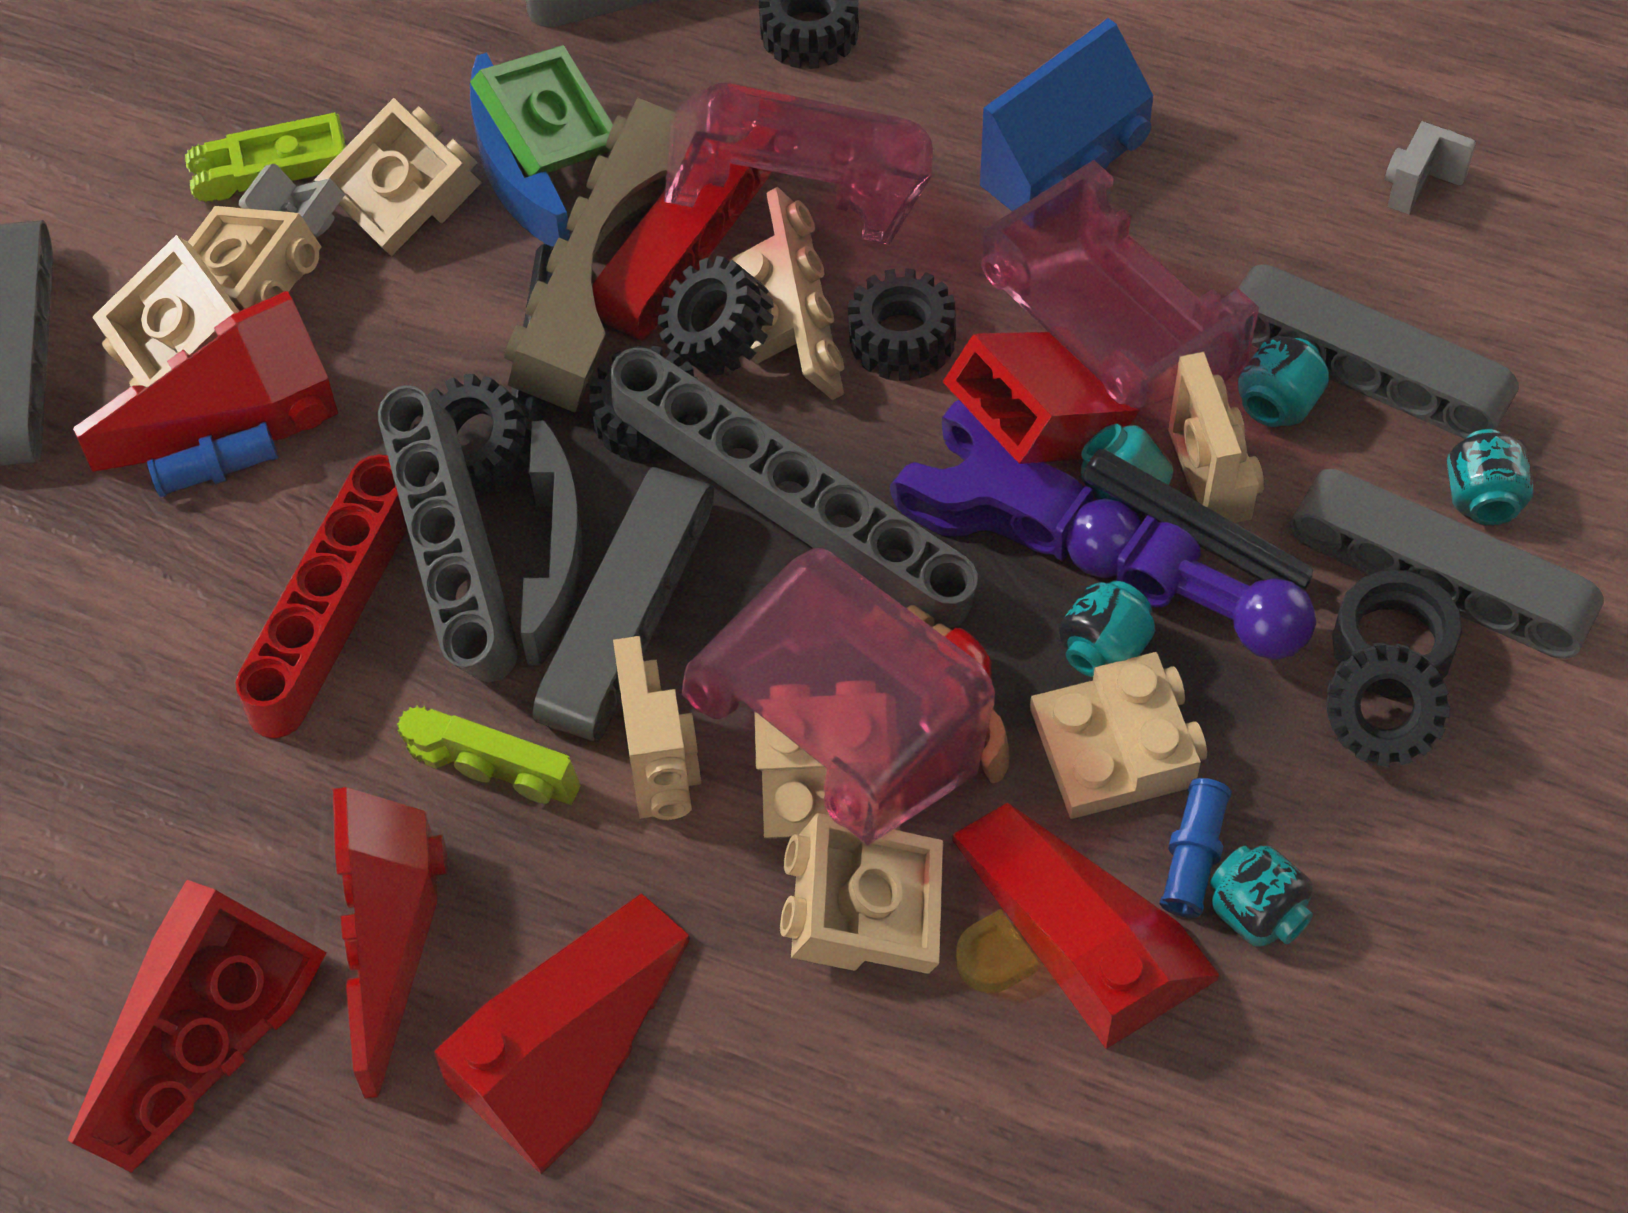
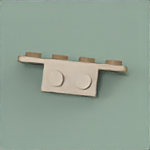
(800, 311)

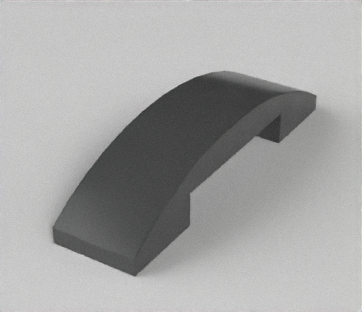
(550, 600)

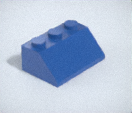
(1065, 115)

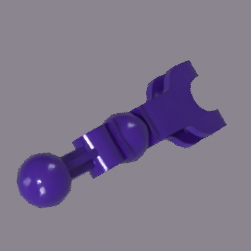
(1102, 536)

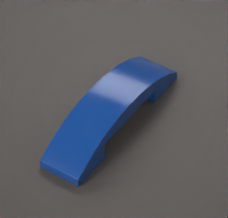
(529, 199)

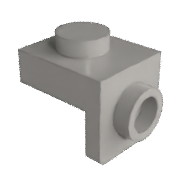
(1432, 153)
(276, 192)

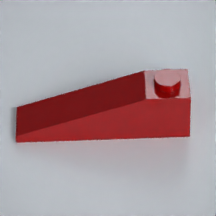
(246, 376)
(391, 883)
(1094, 934)
(196, 1007)
(555, 1038)

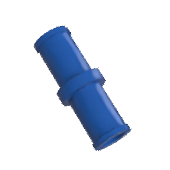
(212, 459)
(1195, 848)

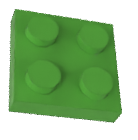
(544, 110)

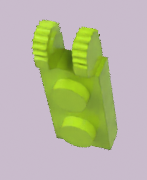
(233, 163)
(488, 753)

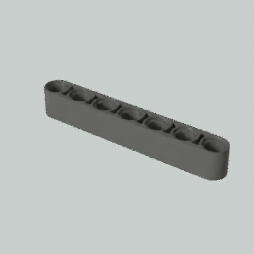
(780, 460)

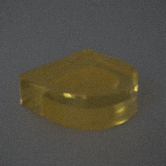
(993, 955)

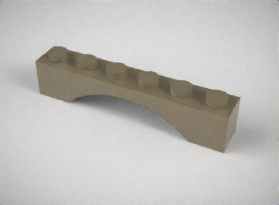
(565, 333)

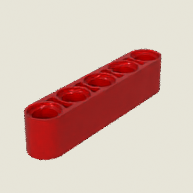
(666, 244)
(327, 620)

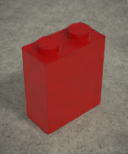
(1033, 395)

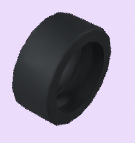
(1406, 593)

